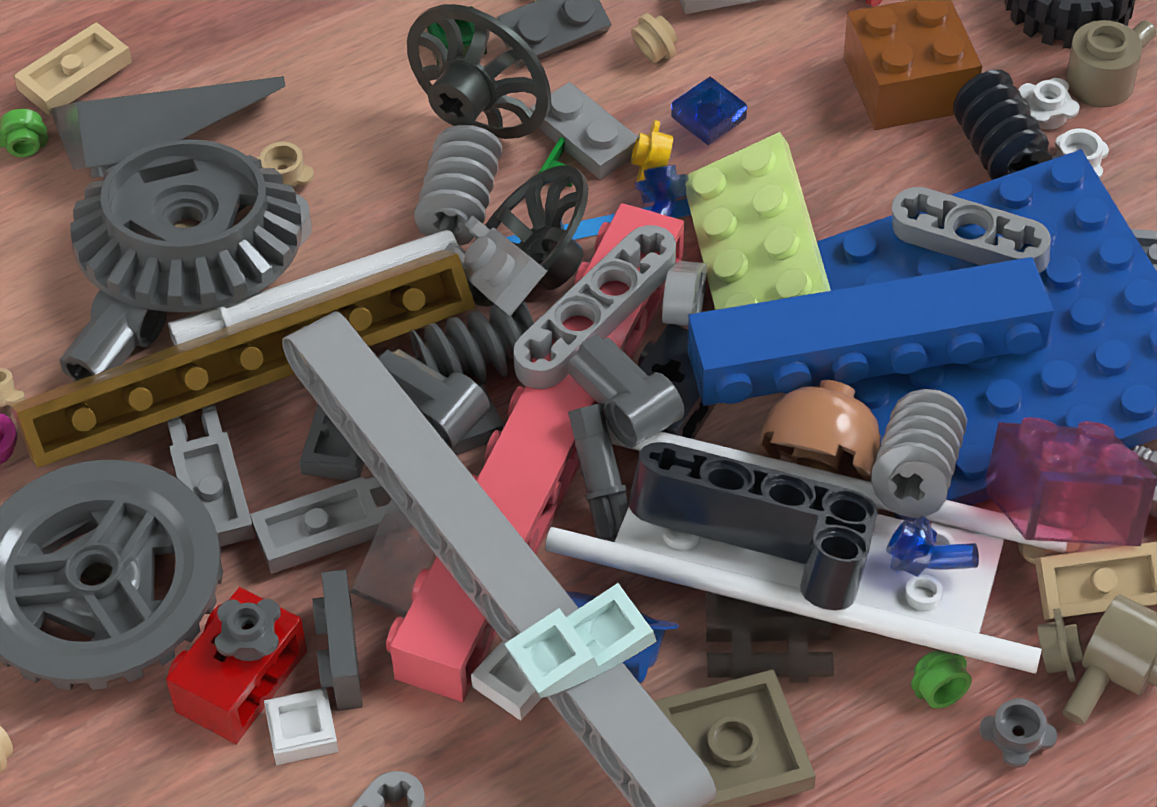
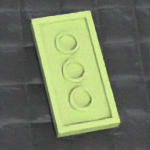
(755, 227)

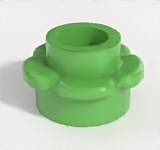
(22, 132)
(941, 678)

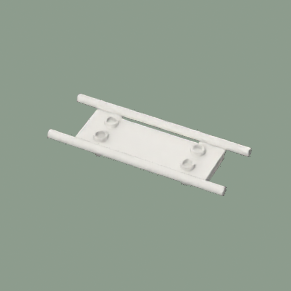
(930, 610)

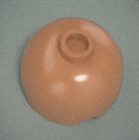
(823, 430)

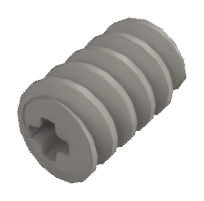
(458, 181)
(919, 453)

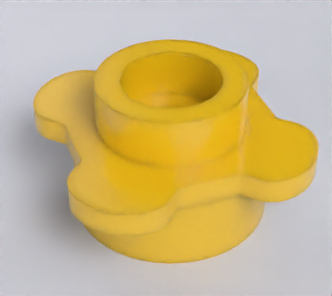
(651, 150)

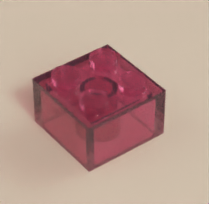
(1069, 483)

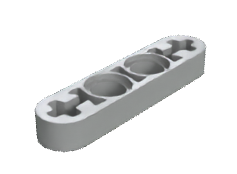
(589, 301)

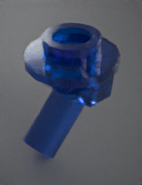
(662, 188)
(915, 550)

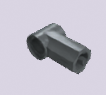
(110, 336)
(631, 400)
(449, 403)

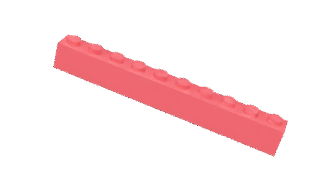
(527, 479)

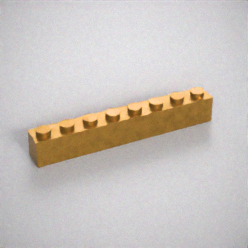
(233, 358)

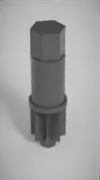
(599, 470)

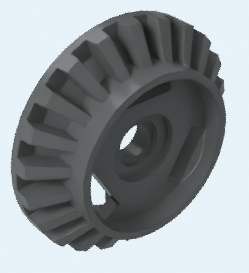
(138, 256)
(128, 519)

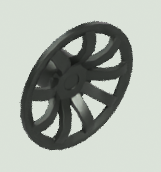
(467, 87)
(547, 240)

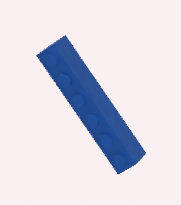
(868, 331)

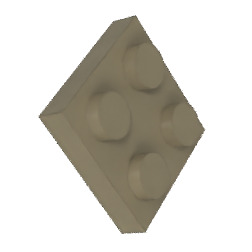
(743, 739)

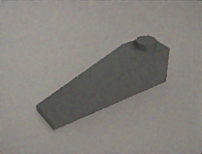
(110, 129)

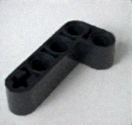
(761, 512)

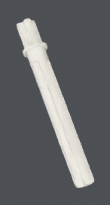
(280, 296)

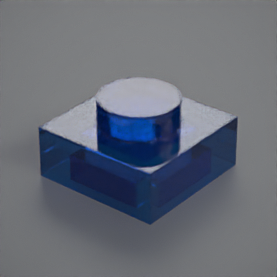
(709, 110)

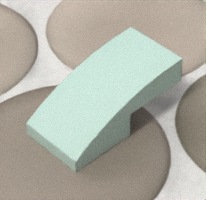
(578, 647)

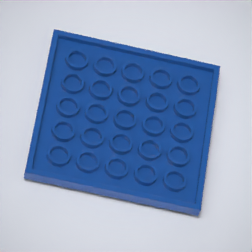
(1100, 333)

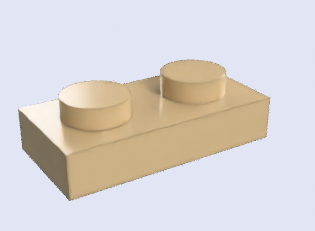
(73, 68)
(1093, 578)

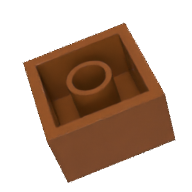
(908, 60)

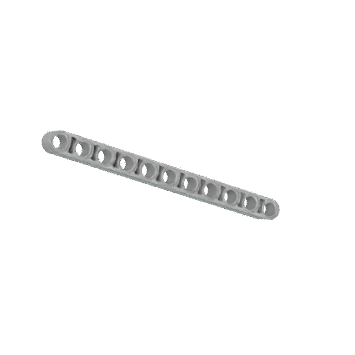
(489, 558)

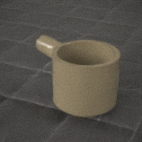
(1106, 61)
(1119, 652)

